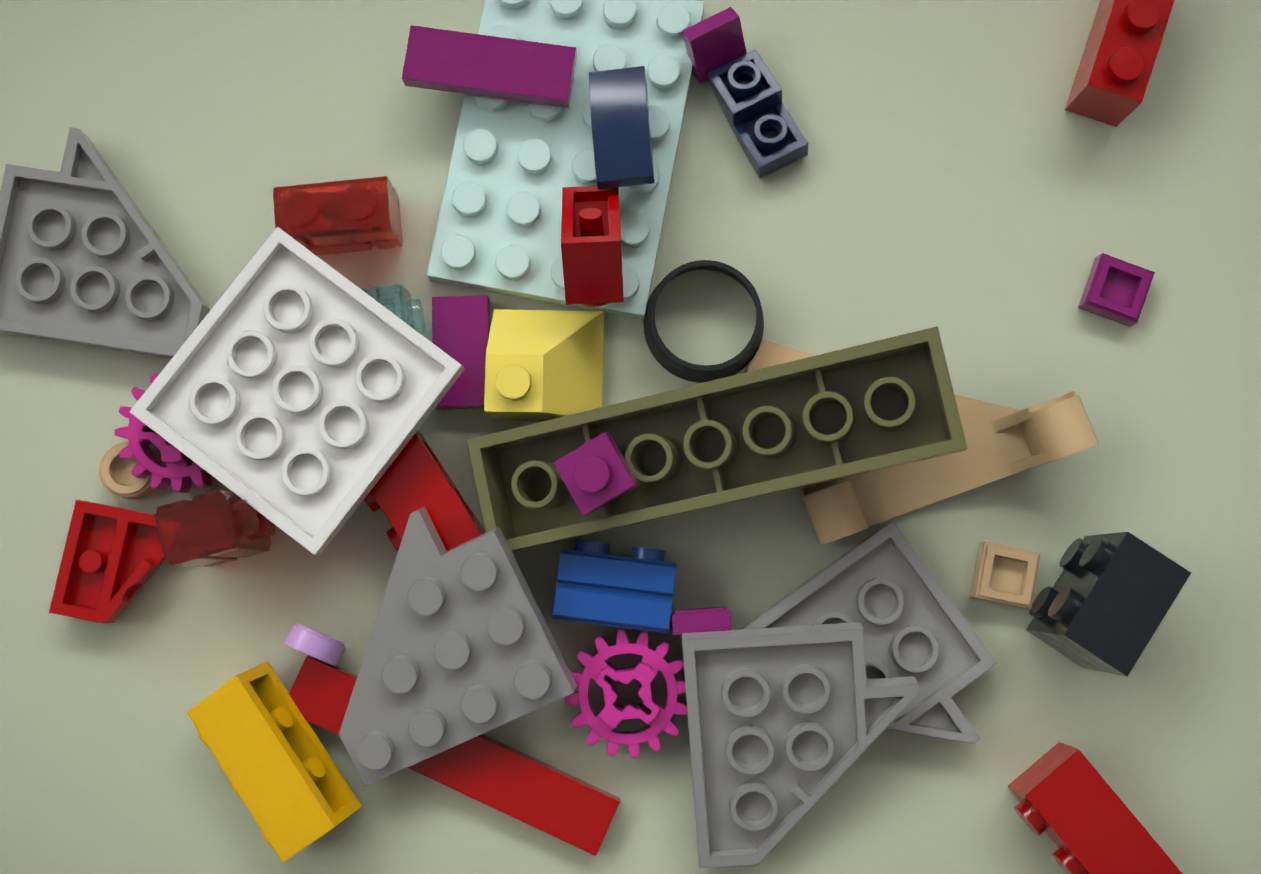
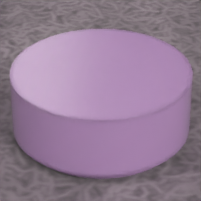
(315, 644)

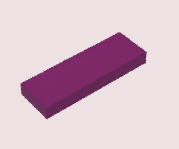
(489, 66)

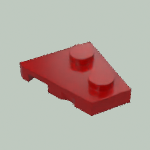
(105, 561)

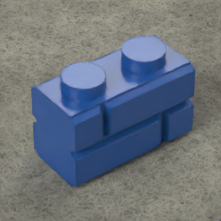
(615, 589)

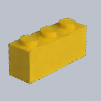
(273, 760)

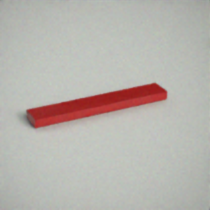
(479, 768)

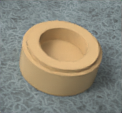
(117, 475)

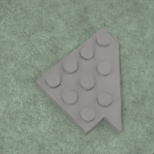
(87, 261)
(906, 626)
(449, 653)
(775, 728)

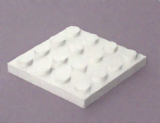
(297, 391)

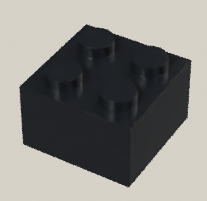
(1107, 601)

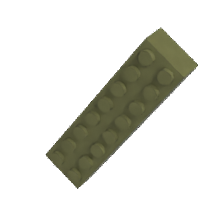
(729, 439)

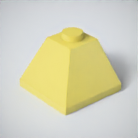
(543, 364)

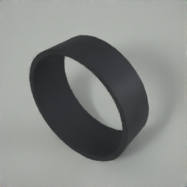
(687, 370)

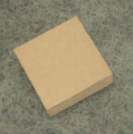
(1005, 575)

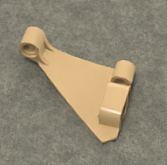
(997, 442)

